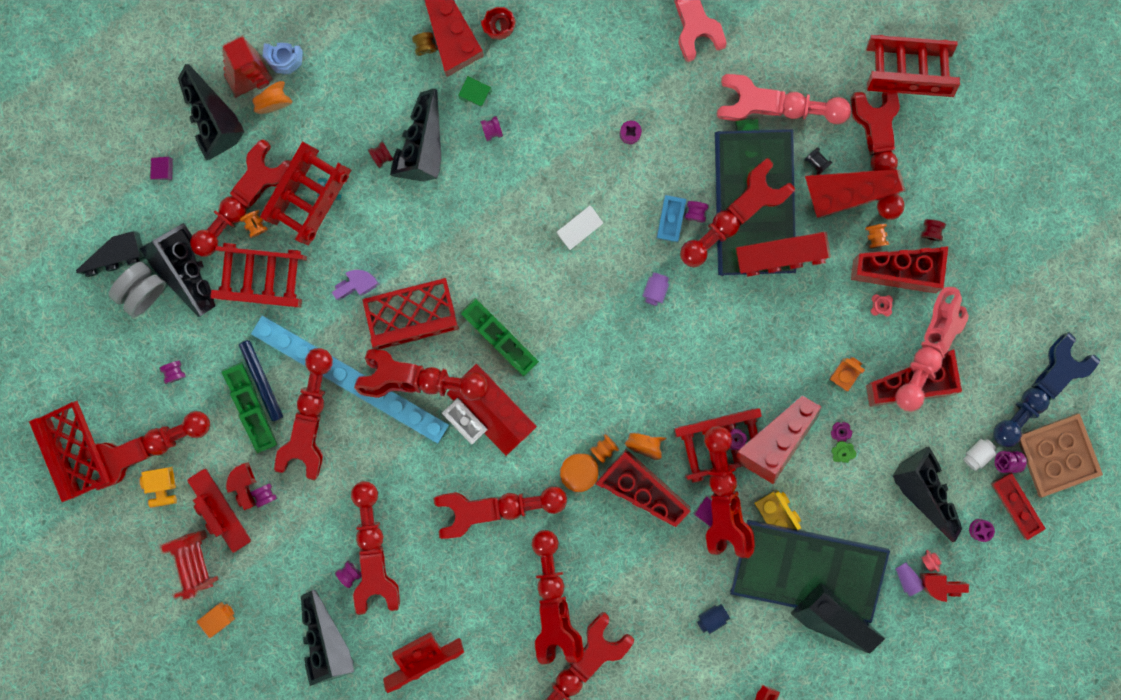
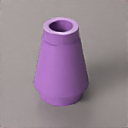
(909, 579)

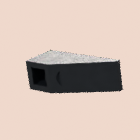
(119, 248)

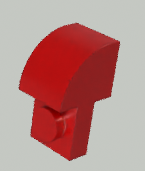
(239, 481)
(937, 586)

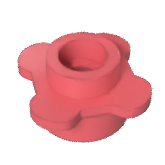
(886, 301)
(931, 561)

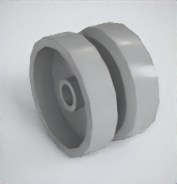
(137, 289)

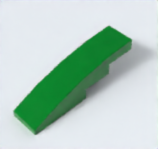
(499, 337)
(249, 407)

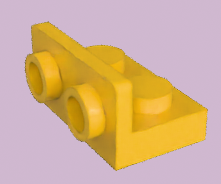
(776, 511)

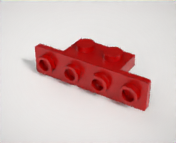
(217, 512)
(420, 658)

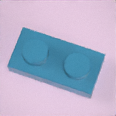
(671, 218)

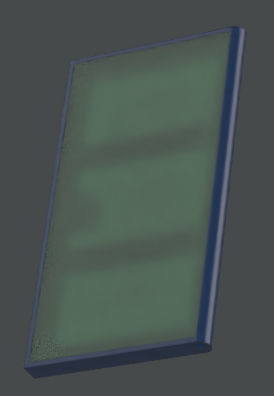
(735, 158)
(794, 562)

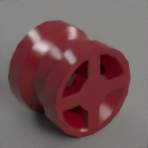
(380, 154)
(933, 230)

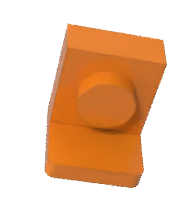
(847, 373)

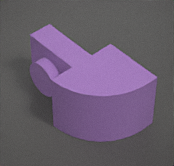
(359, 280)

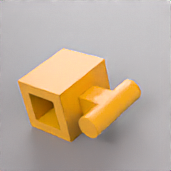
(158, 482)

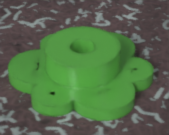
(843, 447)

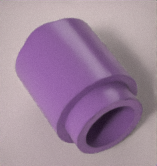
(656, 289)

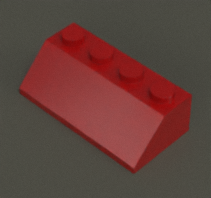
(498, 413)

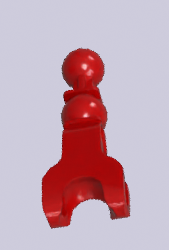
(880, 142)
(244, 195)
(727, 222)
(414, 378)
(307, 419)
(154, 442)
(725, 503)
(508, 506)
(372, 558)
(553, 607)
(596, 652)

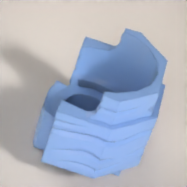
(283, 58)

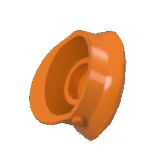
(271, 99)
(645, 445)
(579, 472)

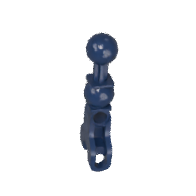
(1047, 386)

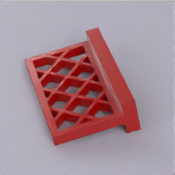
(414, 332)
(57, 457)

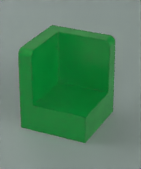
(474, 91)

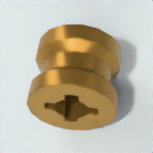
(424, 43)

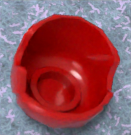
(507, 23)

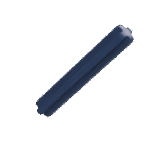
(260, 380)

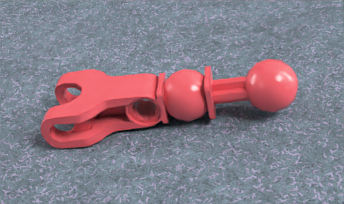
(697, 25)
(775, 103)
(928, 359)

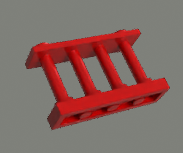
(912, 83)
(288, 185)
(246, 293)
(728, 422)
(189, 564)

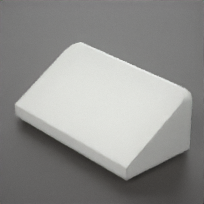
(579, 227)
(464, 421)

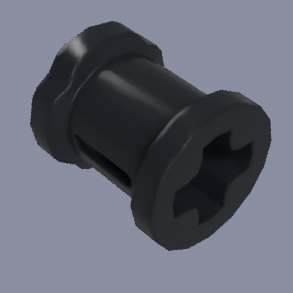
(818, 161)

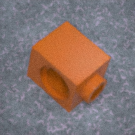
(216, 619)

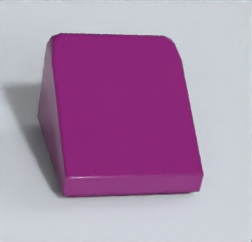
(161, 168)
(704, 511)

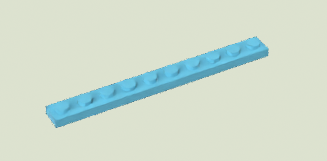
(346, 378)

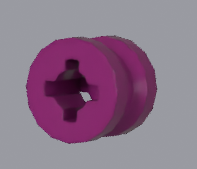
(491, 128)
(627, 135)
(696, 211)
(172, 372)
(263, 495)
(986, 530)
(348, 574)

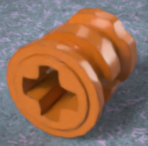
(250, 226)
(877, 235)
(604, 448)

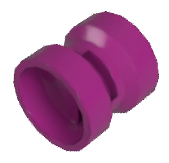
(1010, 462)

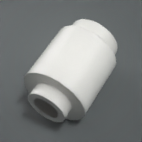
(980, 454)

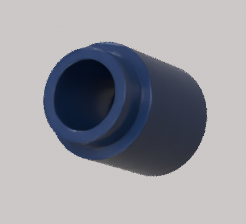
(713, 619)

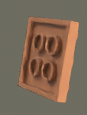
(1059, 455)

